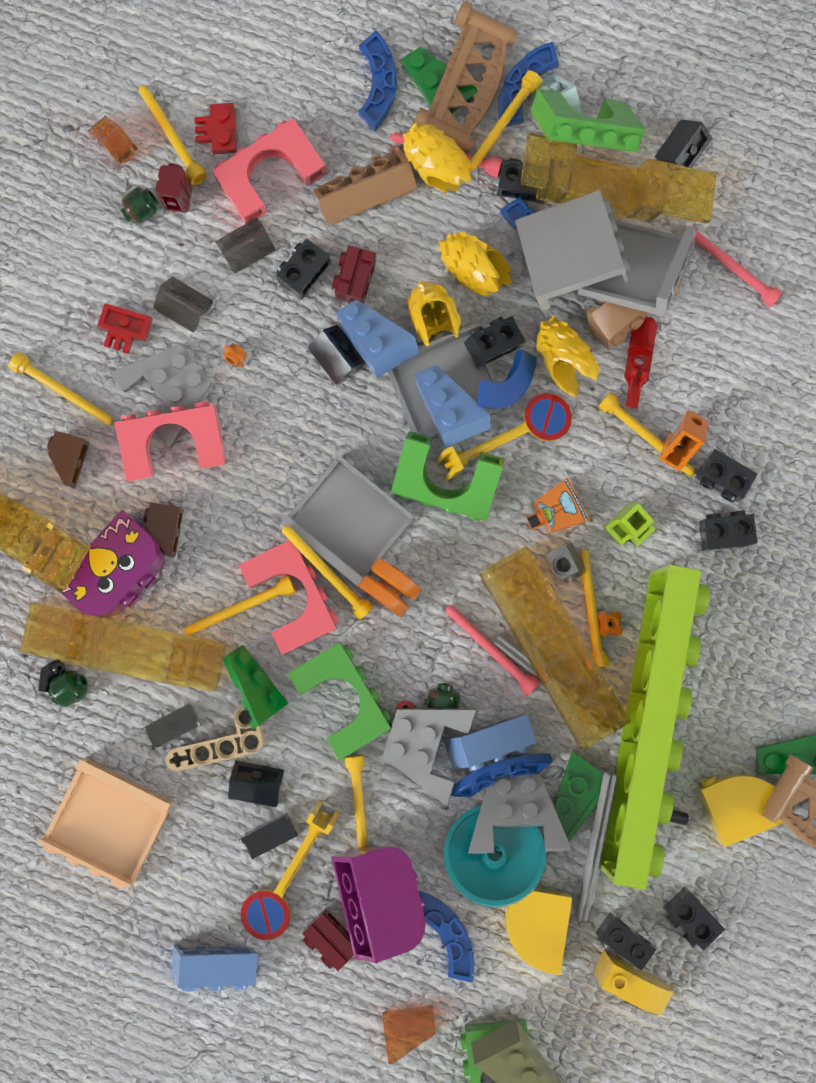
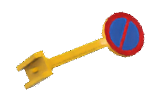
(545, 418)
(266, 911)

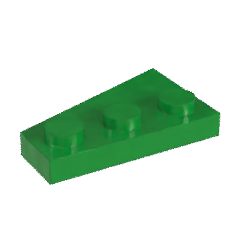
(427, 74)

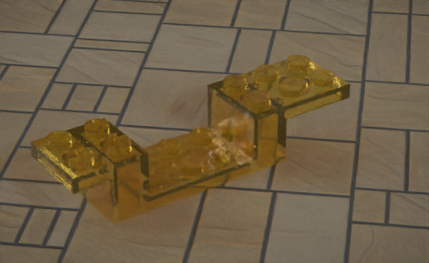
(632, 192)
(39, 544)
(123, 648)

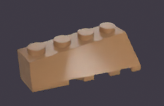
(366, 187)
(612, 322)

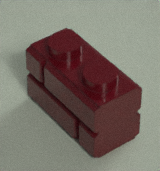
(174, 188)
(355, 274)
(329, 939)

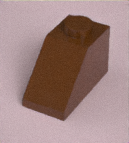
(67, 456)
(165, 525)

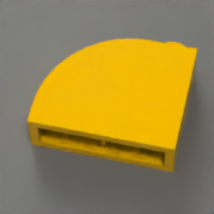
(736, 806)
(539, 928)
(632, 984)

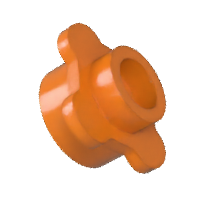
(234, 355)
(605, 618)

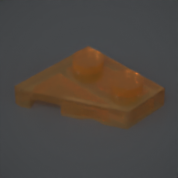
(407, 1030)

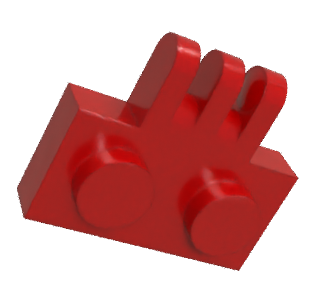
(218, 128)
(123, 326)

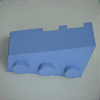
(376, 338)
(450, 407)
(490, 743)
(213, 967)

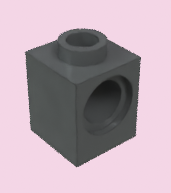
(554, 560)

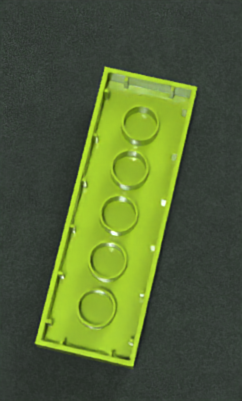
(652, 707)

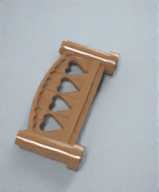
(476, 29)
(790, 790)

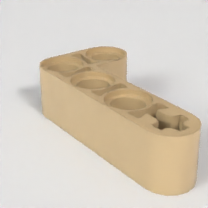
(214, 746)

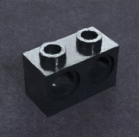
(514, 189)
(309, 271)
(496, 344)
(728, 469)
(728, 536)
(696, 915)
(625, 941)

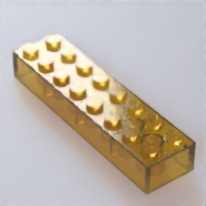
(554, 648)

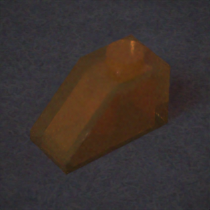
(113, 140)

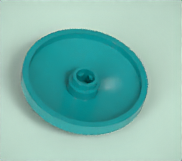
(495, 877)

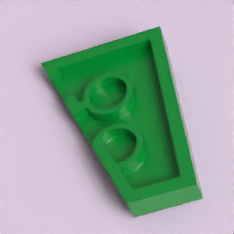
(256, 688)
(577, 794)

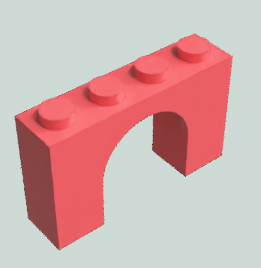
(284, 142)
(135, 437)
(316, 619)

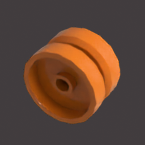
(391, 585)

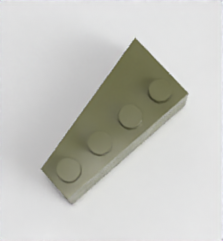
(511, 1057)

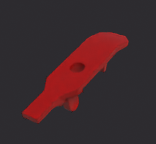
(640, 347)

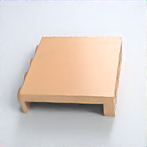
(106, 823)

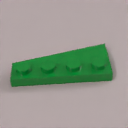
(772, 757)

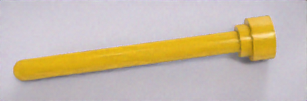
(530, 84)
(195, 172)
(20, 364)
(611, 405)
(283, 587)
(359, 605)
(598, 653)
(355, 766)

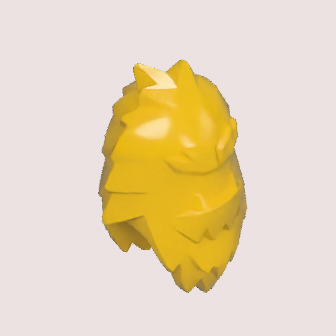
(436, 157)
(475, 263)
(432, 311)
(565, 352)

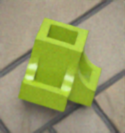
(630, 523)

